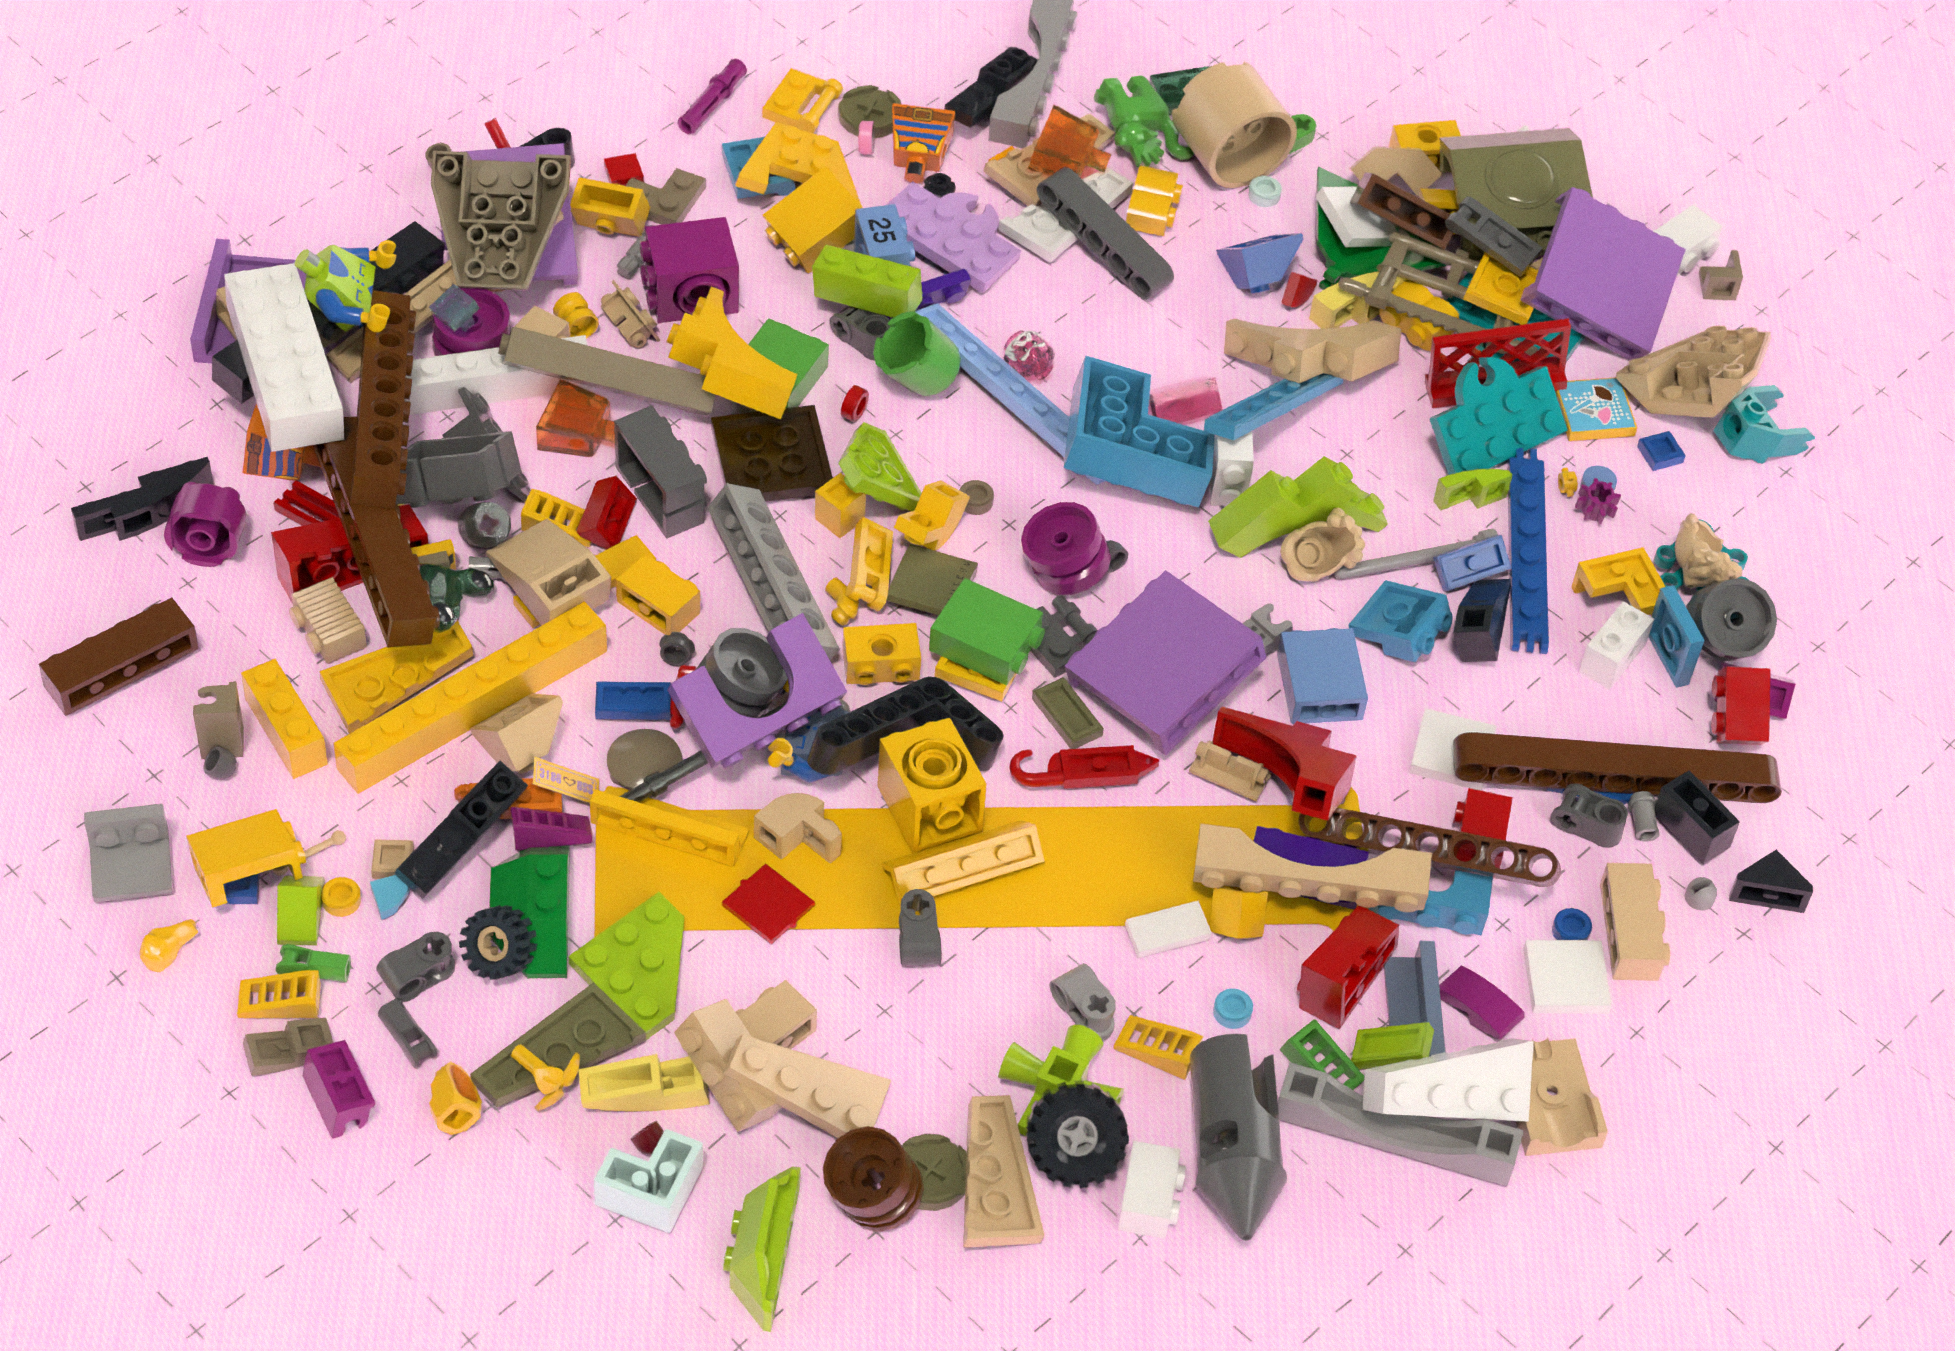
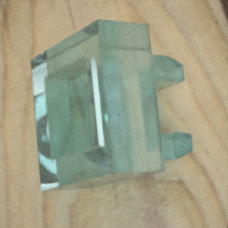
(455, 308)

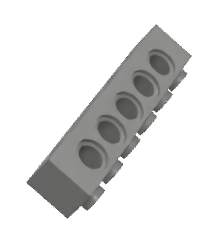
(766, 562)

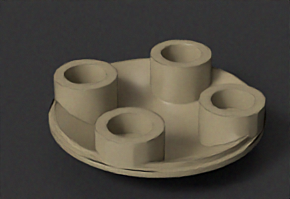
(639, 755)

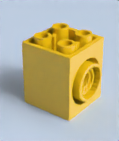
(931, 784)

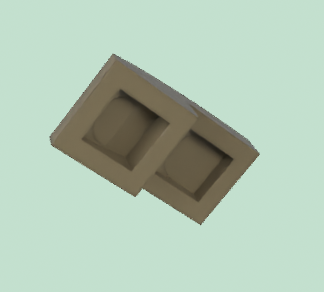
(287, 1048)

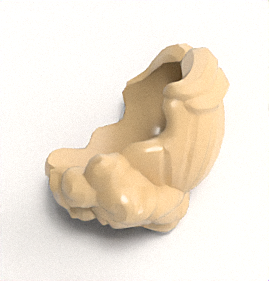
(1323, 547)
(1700, 555)

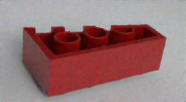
(322, 551)

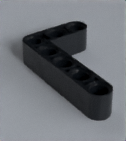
(930, 699)

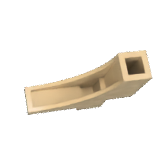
(1306, 353)

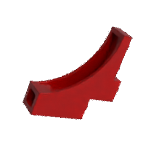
(1295, 753)

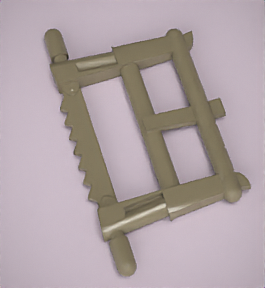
(1380, 292)

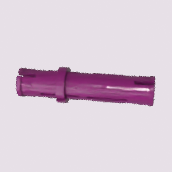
(720, 87)

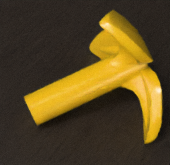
(547, 1078)

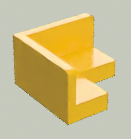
(1623, 571)

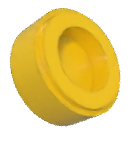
(341, 896)

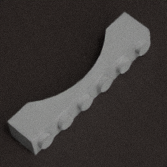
(1017, 110)
(1464, 1146)

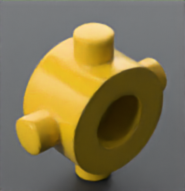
(1567, 482)

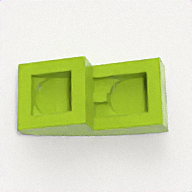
(1479, 486)

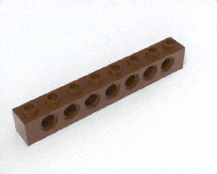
(382, 406)

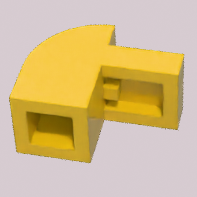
(934, 516)

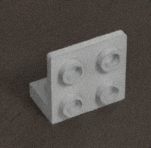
(129, 852)

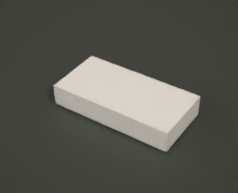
(1168, 929)

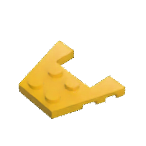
(794, 156)

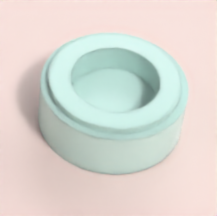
(1265, 191)

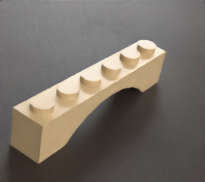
(1232, 859)

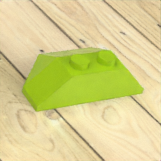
(762, 1244)

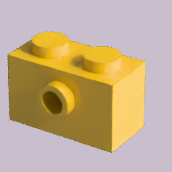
(609, 207)

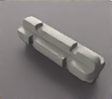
(631, 262)

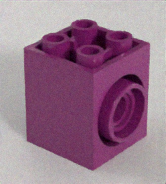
(685, 263)

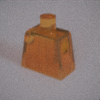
(1067, 143)
(574, 422)

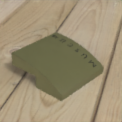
(928, 579)

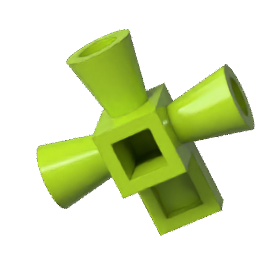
(1060, 1066)

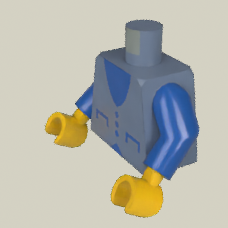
(794, 749)

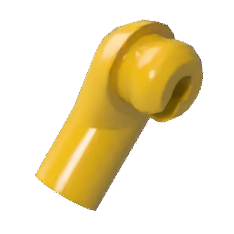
(846, 607)

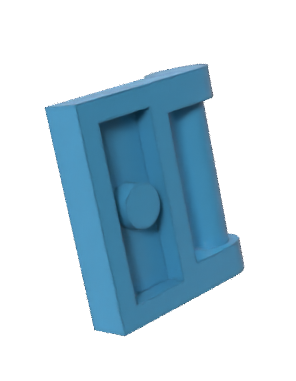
(737, 155)

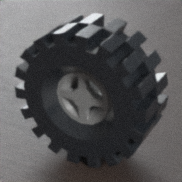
(1087, 1156)

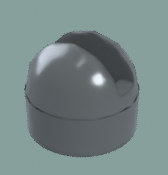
(1118, 555)
(219, 763)

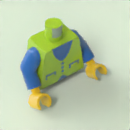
(342, 283)

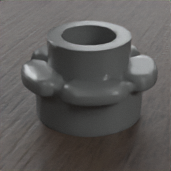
(676, 649)

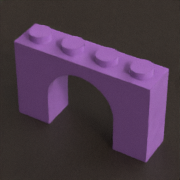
(726, 734)

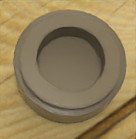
(980, 498)

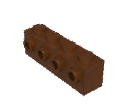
(118, 656)

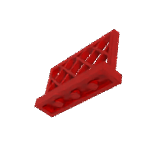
(1442, 383)

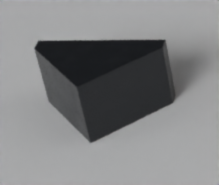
(1772, 884)

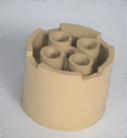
(1234, 124)

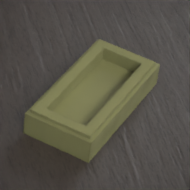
(1067, 713)

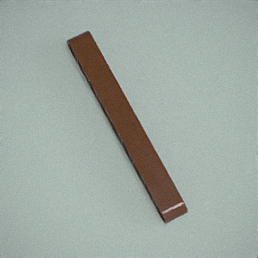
(1612, 766)

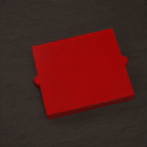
(768, 903)

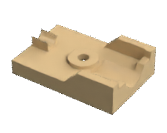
(1571, 1117)

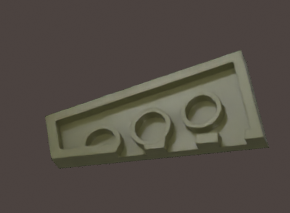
(583, 1025)

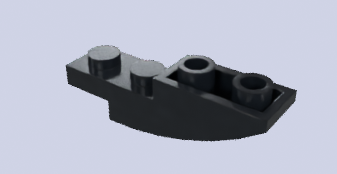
(999, 75)
(140, 508)
(461, 829)

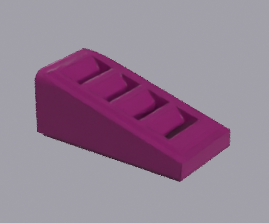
(548, 828)

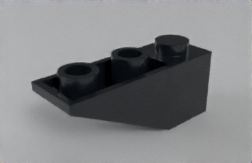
(1481, 620)

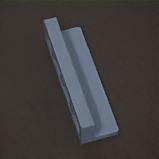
(1415, 992)

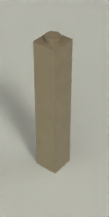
(606, 370)

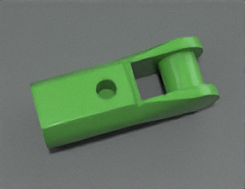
(330, 965)

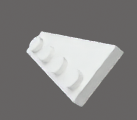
(1045, 233)

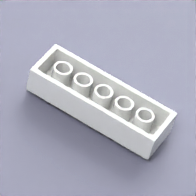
(284, 357)

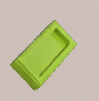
(1392, 1044)

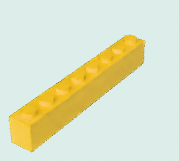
(470, 697)

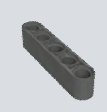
(1105, 233)

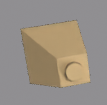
(520, 731)

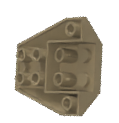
(497, 215)

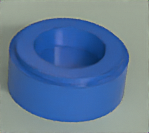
(1571, 925)

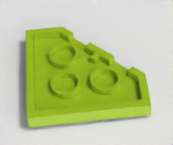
(877, 469)
(638, 962)

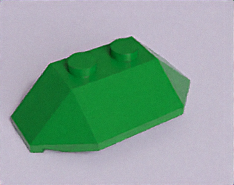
(539, 887)

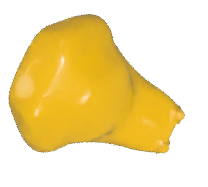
(162, 944)

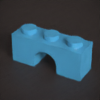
(1459, 908)

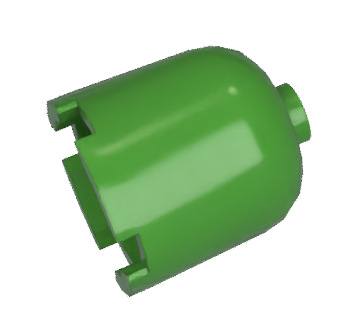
(917, 354)

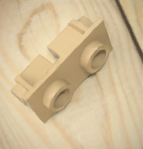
(623, 305)
(1230, 771)

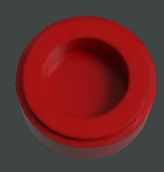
(854, 403)

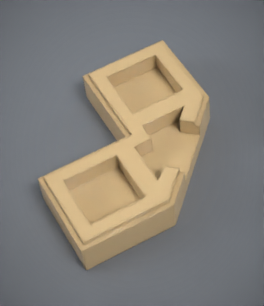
(1409, 163)

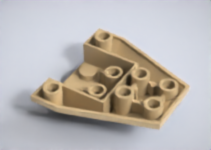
(1698, 372)

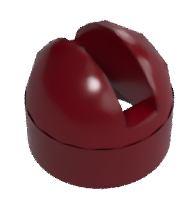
(648, 1138)

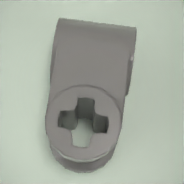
(1085, 999)

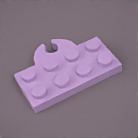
(954, 236)

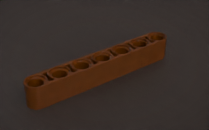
(1448, 845)

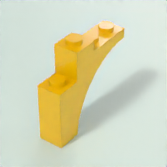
(727, 361)

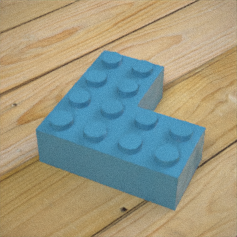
(1126, 446)

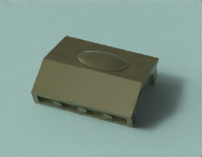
(1516, 177)

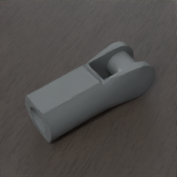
(405, 1031)

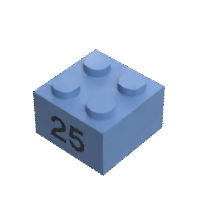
(883, 234)

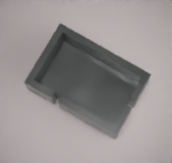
(651, 452)
(459, 468)

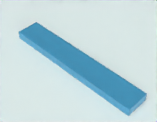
(1267, 405)

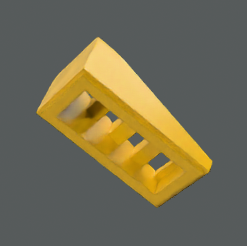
(552, 506)
(294, 1007)
(1165, 1060)

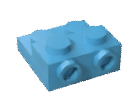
(1403, 620)

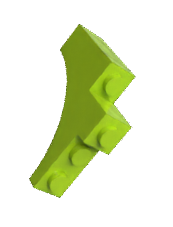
(1280, 505)

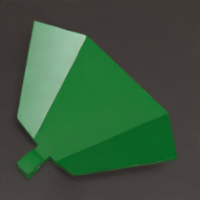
(1352, 261)

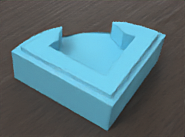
(389, 894)

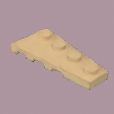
(1012, 170)
(809, 1086)
(998, 1184)

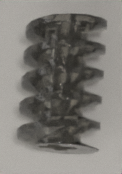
(493, 535)

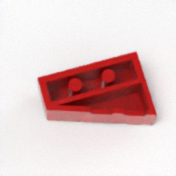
(1346, 965)

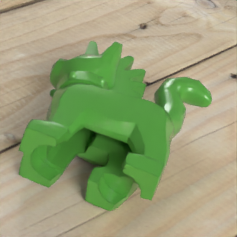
(1139, 120)

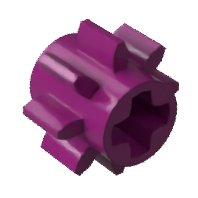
(1597, 501)

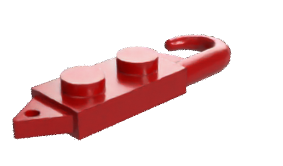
(1086, 767)

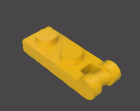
(870, 564)

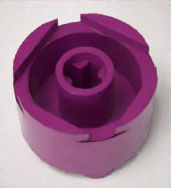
(205, 523)

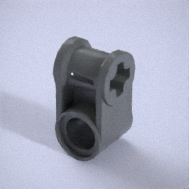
(861, 327)
(1592, 816)
(919, 933)
(415, 968)

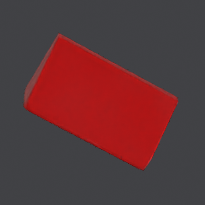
(607, 512)

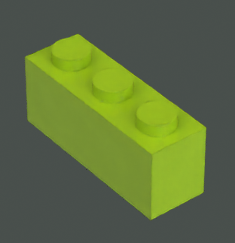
(866, 282)

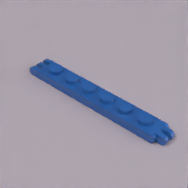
(1527, 553)

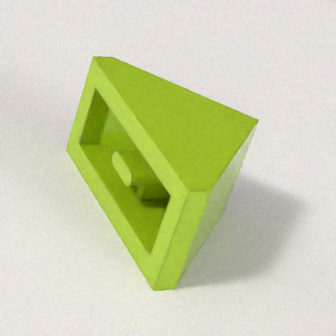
(299, 910)

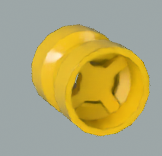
(575, 310)

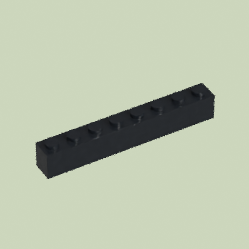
(417, 257)

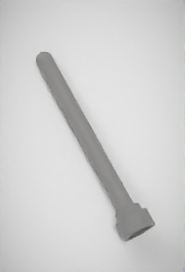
(1405, 559)

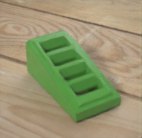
(1323, 1043)

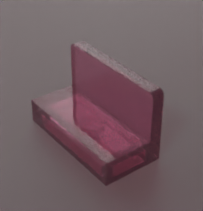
(1186, 400)

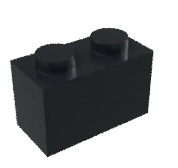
(1696, 817)

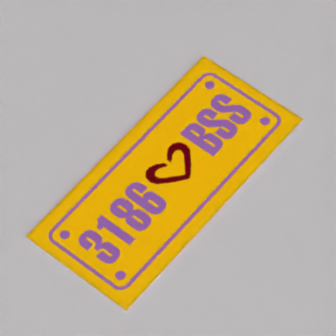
(564, 780)

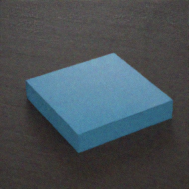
(1675, 636)

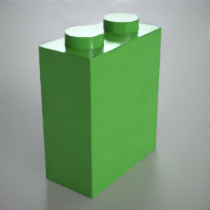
(794, 352)
(986, 631)

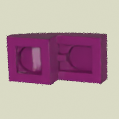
(1483, 1001)

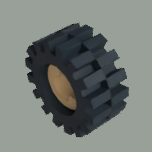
(506, 926)

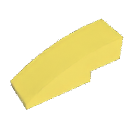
(1336, 307)
(643, 1085)

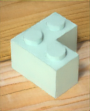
(650, 1189)

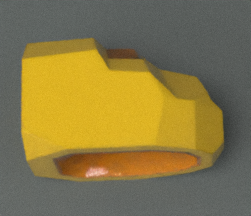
(454, 1099)

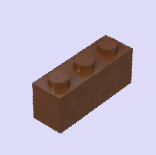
(1402, 210)

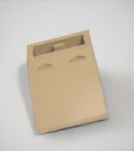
(551, 571)

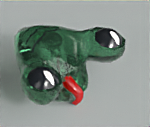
(449, 585)

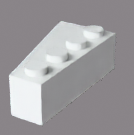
(1467, 1083)

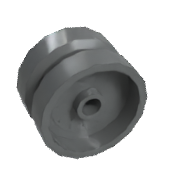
(1733, 619)
(744, 671)

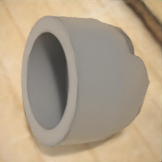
(1705, 897)

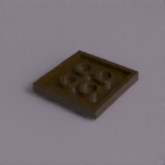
(773, 454)

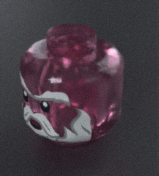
(1029, 355)

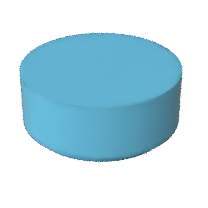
(1233, 1008)

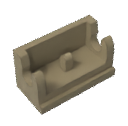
(221, 721)

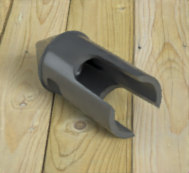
(1240, 1105)

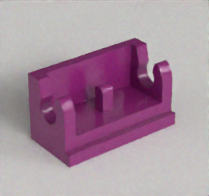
(337, 1087)

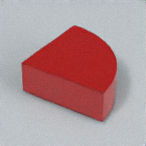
(1298, 290)

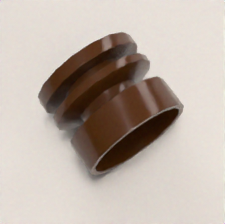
(860, 1163)

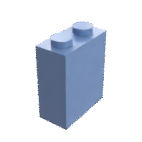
(1322, 676)

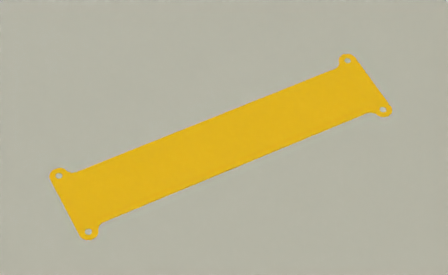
(1095, 872)

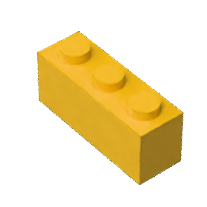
(284, 718)

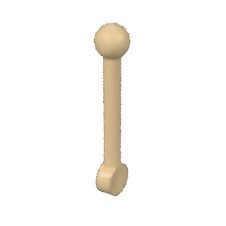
(338, 838)

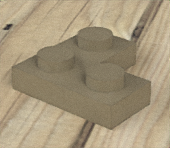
(674, 199)

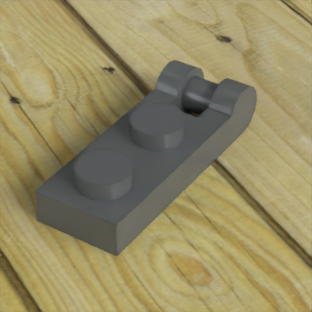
(1494, 236)

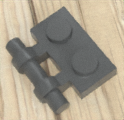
(1057, 644)

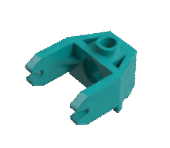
(1752, 433)

